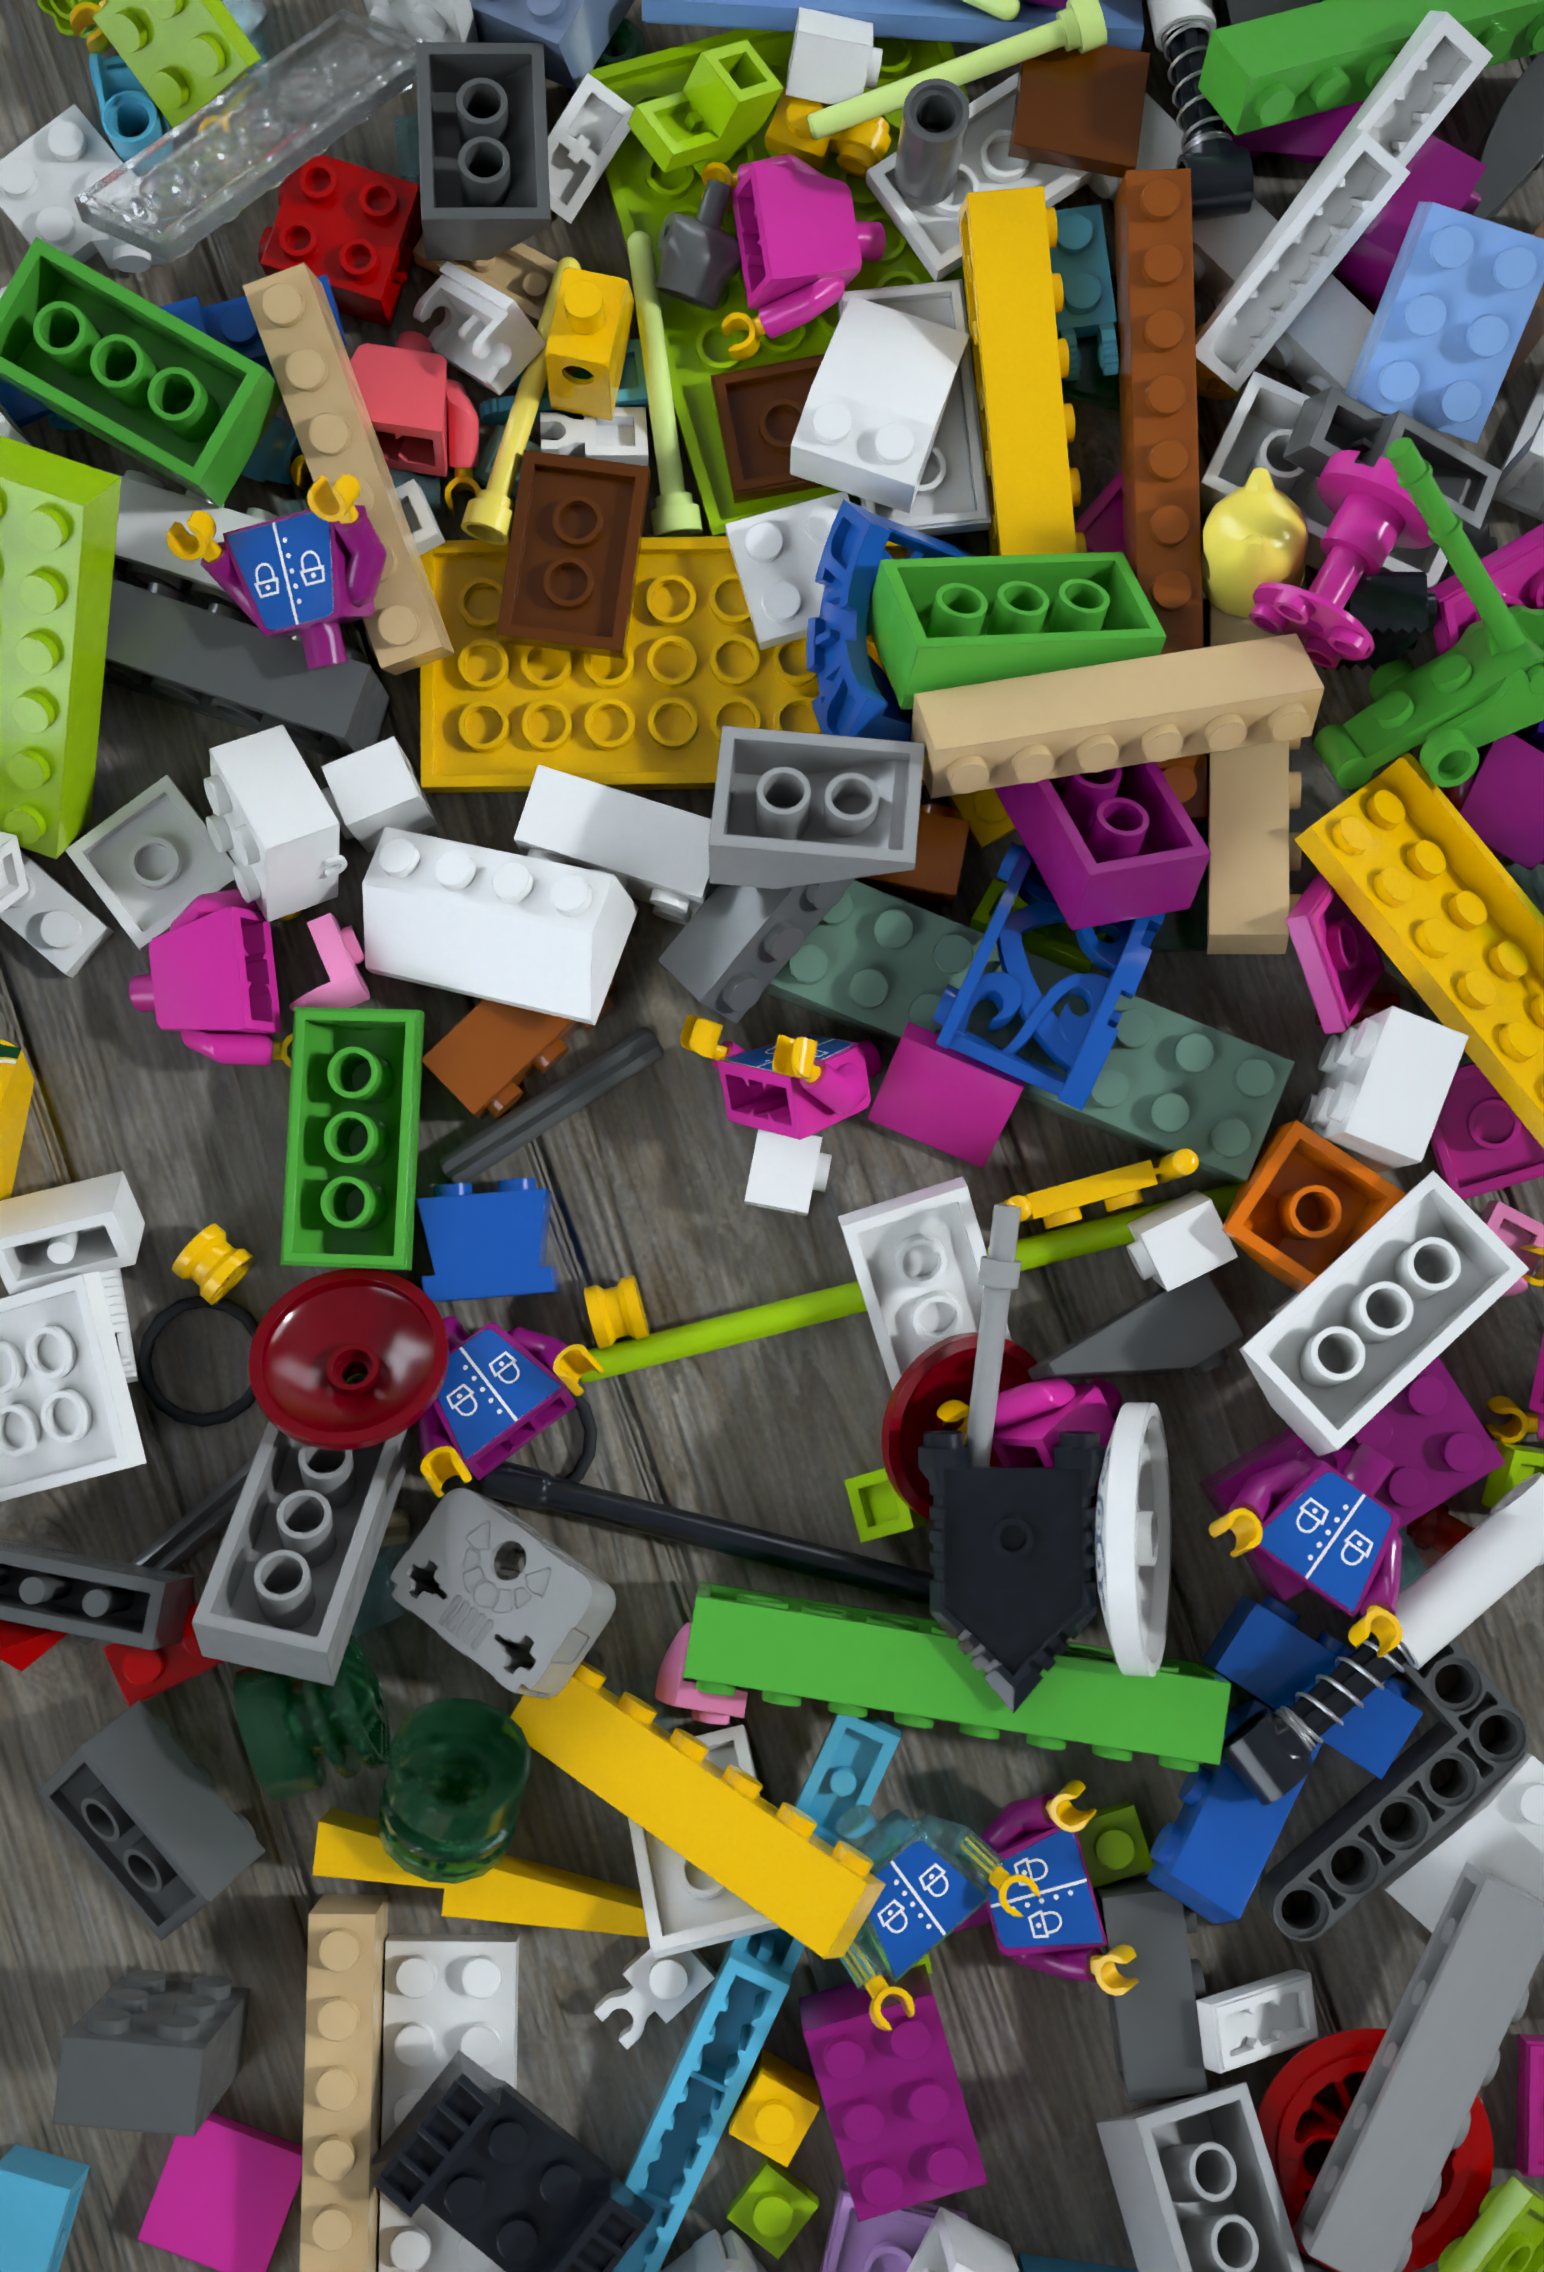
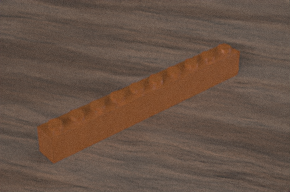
(1161, 421)

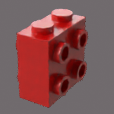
(347, 226)

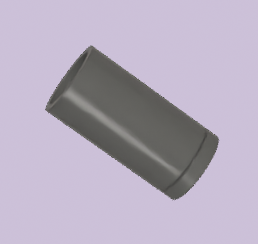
(931, 141)

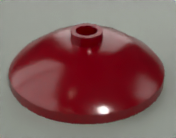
(341, 1328)
(934, 1377)

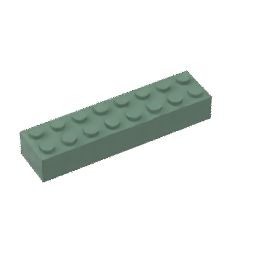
(1162, 1084)

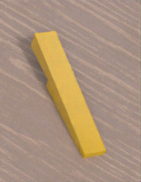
(508, 1893)

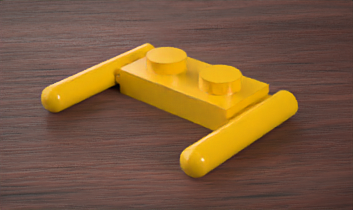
(1116, 1187)

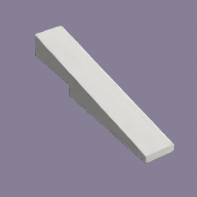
(1341, 196)

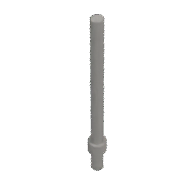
(998, 1275)

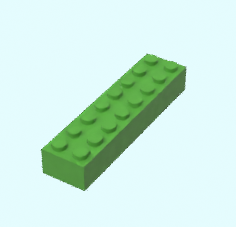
(916, 1670)

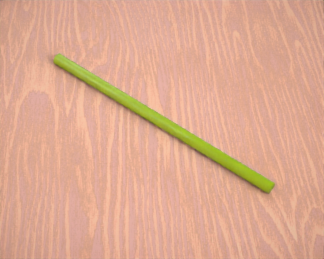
(848, 1299)

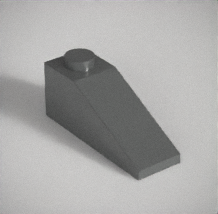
(1151, 1338)

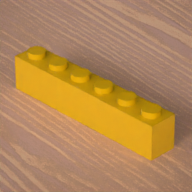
(1020, 371)
(704, 1812)

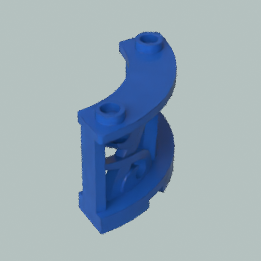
(852, 687)
(1071, 1040)

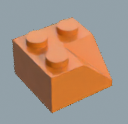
(1305, 1205)

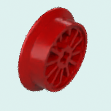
(1293, 2091)

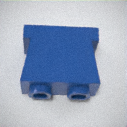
(488, 1241)

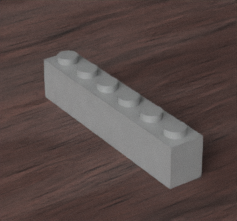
(1425, 2077)

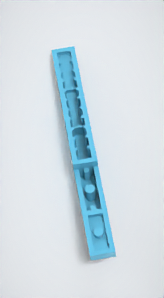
(741, 2008)

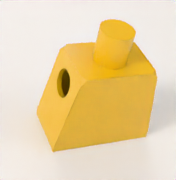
(589, 332)

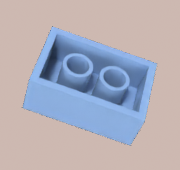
(1449, 320)

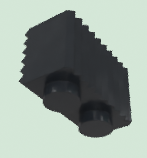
(1393, 611)

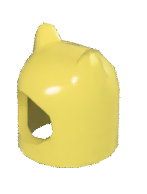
(1250, 541)

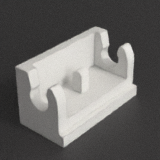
(584, 144)
(481, 329)

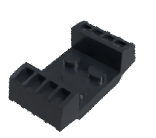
(508, 2177)

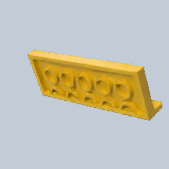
(1444, 921)

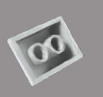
(877, 404)
(1494, 1832)

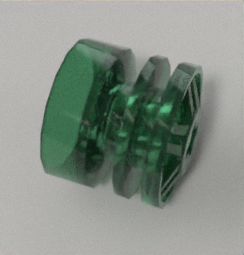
(300, 1723)
(453, 1789)

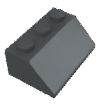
(481, 147)
(151, 1819)

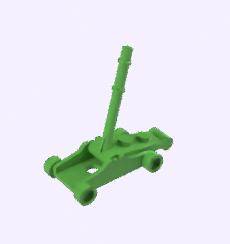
(1463, 697)

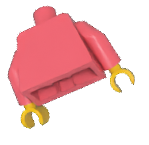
(416, 413)

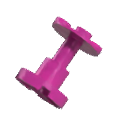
(1368, 522)

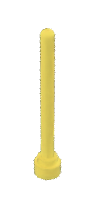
(490, 513)

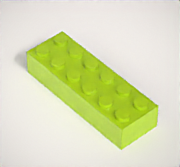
(53, 640)

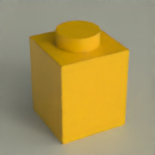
(775, 2108)

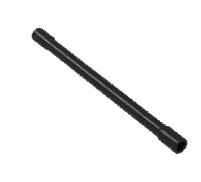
(542, 1490)

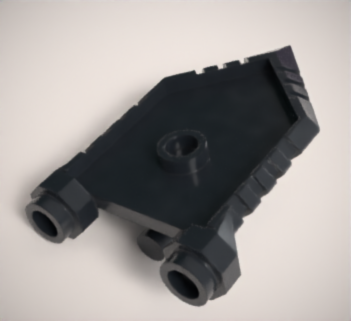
(1012, 1555)

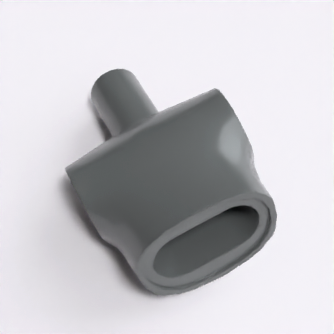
(698, 253)

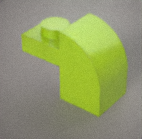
(713, 114)

